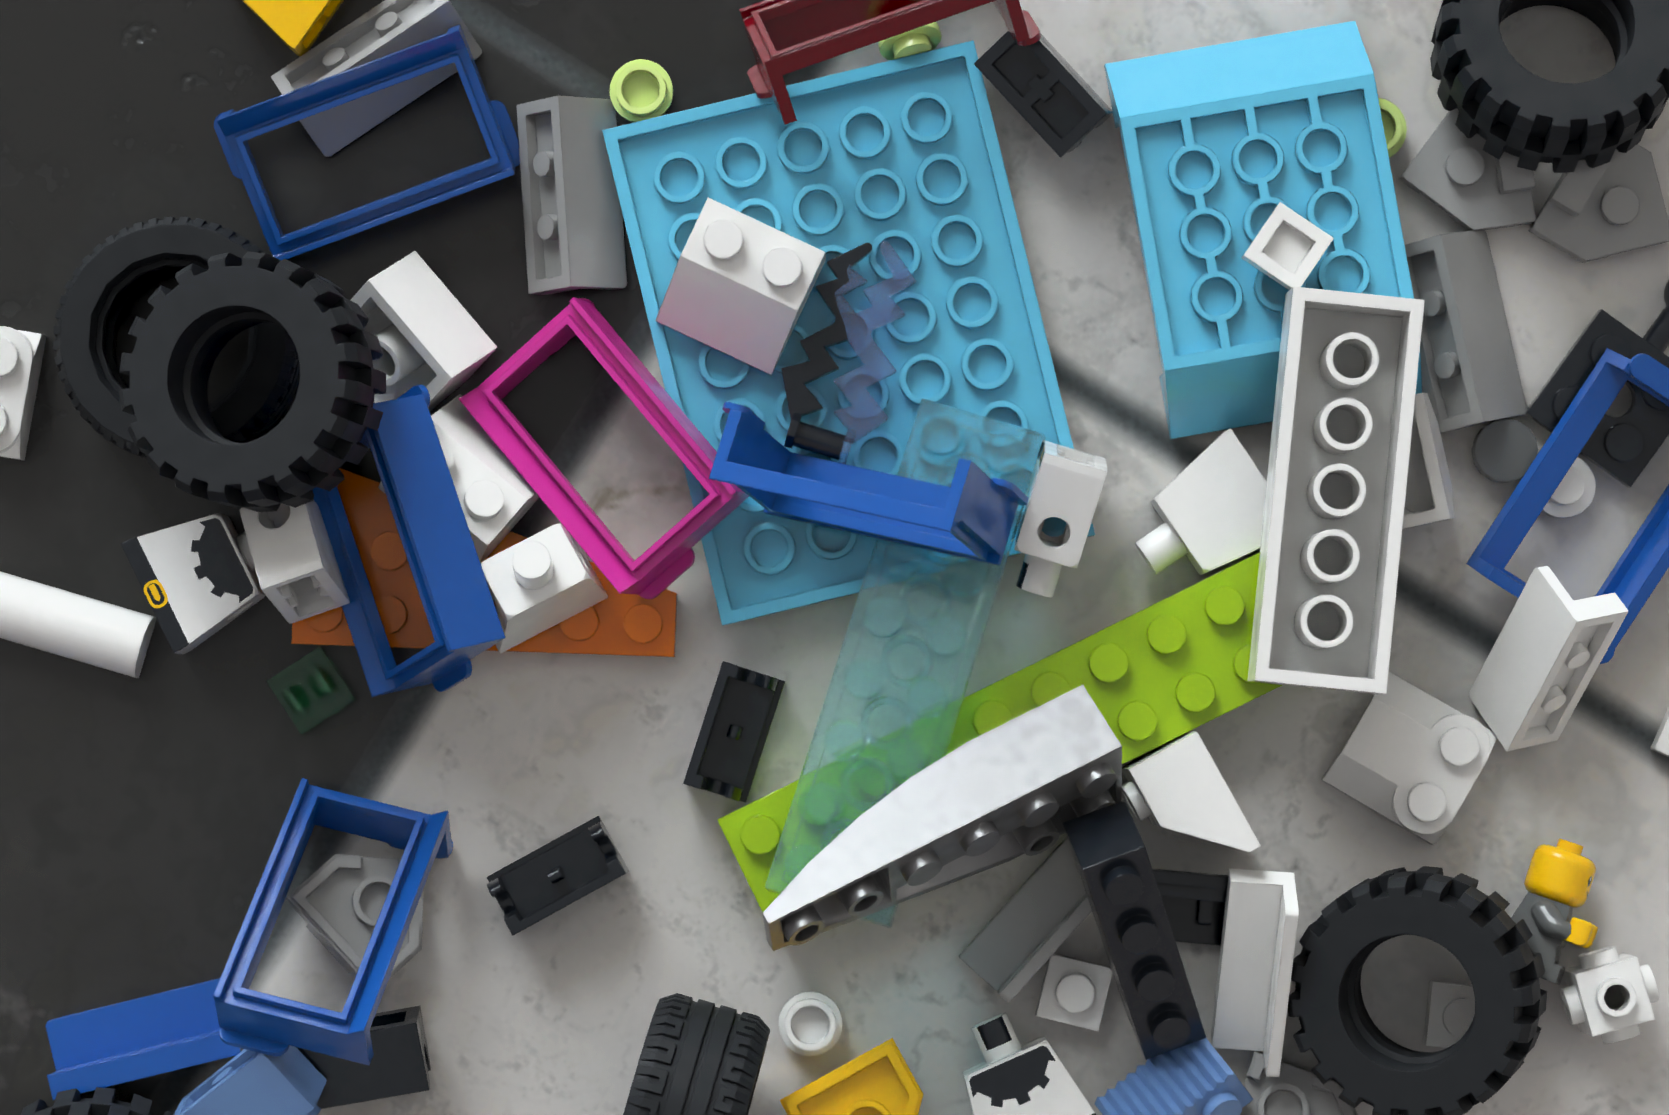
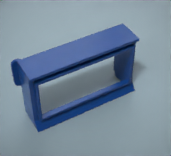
(492, 117)
(959, 520)
(436, 549)
(1648, 552)
(272, 1022)

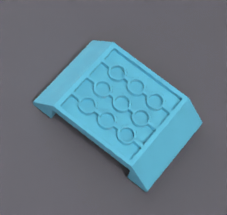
(1208, 158)

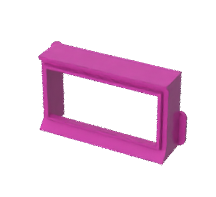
(673, 551)

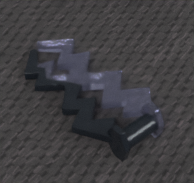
(856, 329)

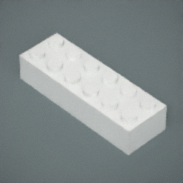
(1336, 490)

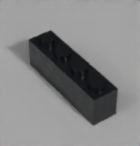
(1134, 929)

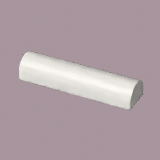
(74, 625)

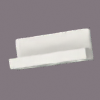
(1544, 660)
(1256, 964)

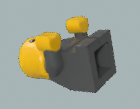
(1555, 884)

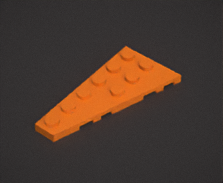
(612, 627)

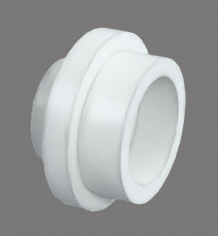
(1573, 492)
(810, 1023)

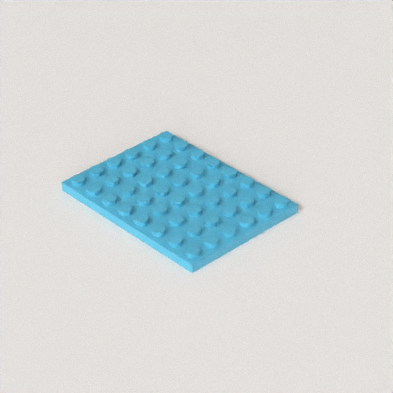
(872, 159)

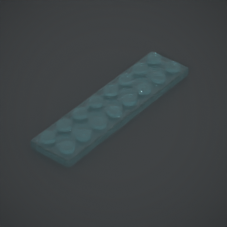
(903, 649)

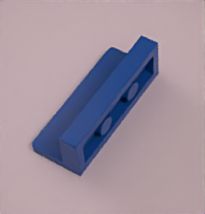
(136, 1039)

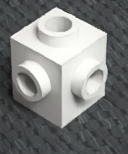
(1586, 989)

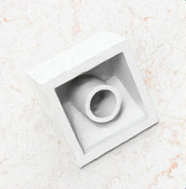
(740, 286)
(421, 331)
(485, 480)
(1186, 793)

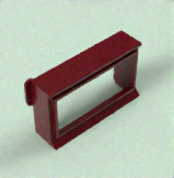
(806, 32)

